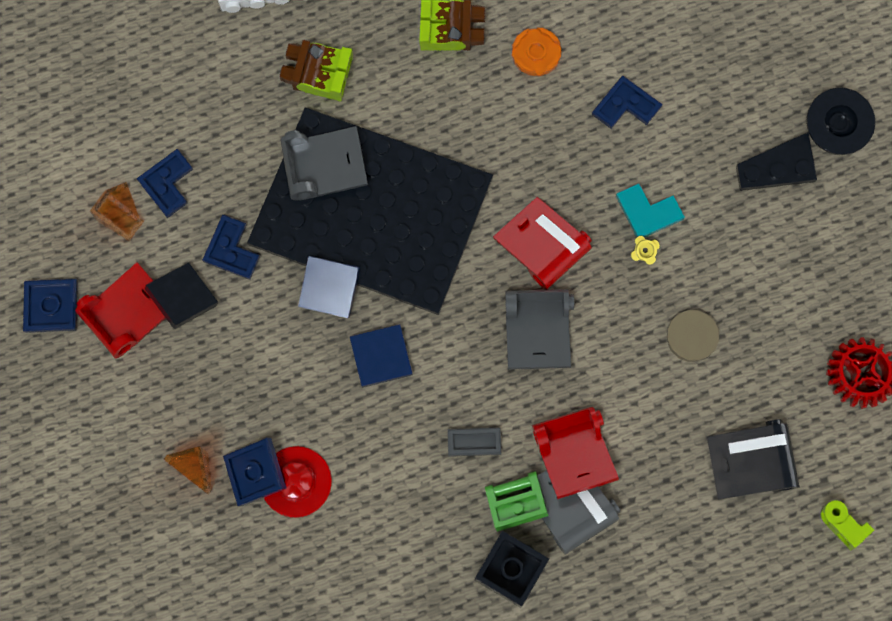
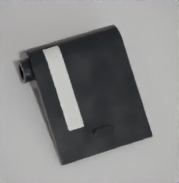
(756, 458)

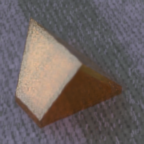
(117, 211)
(193, 465)

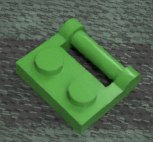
(518, 508)

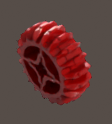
(853, 367)

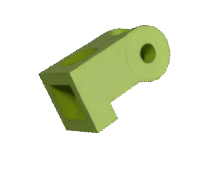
(836, 517)

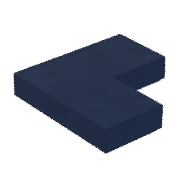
(626, 97)
(159, 182)
(224, 249)

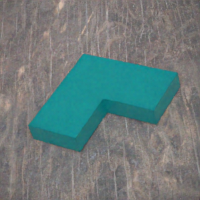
(648, 218)

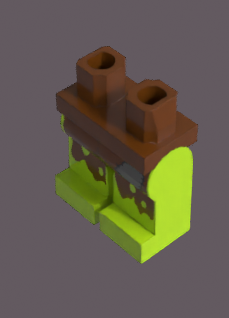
(448, 25)
(318, 69)

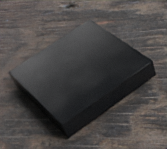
(181, 295)

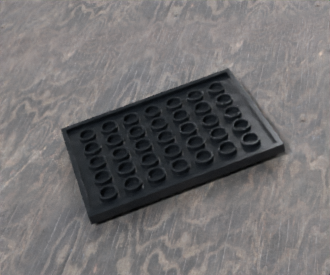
(398, 229)

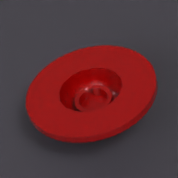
(306, 481)

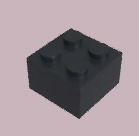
(511, 569)

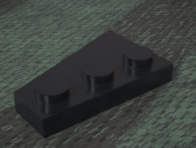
(780, 166)

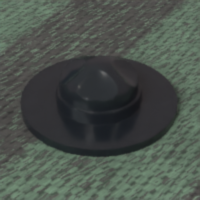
(840, 121)

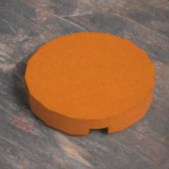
(536, 60)

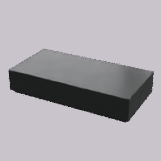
(474, 442)

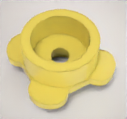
(649, 256)

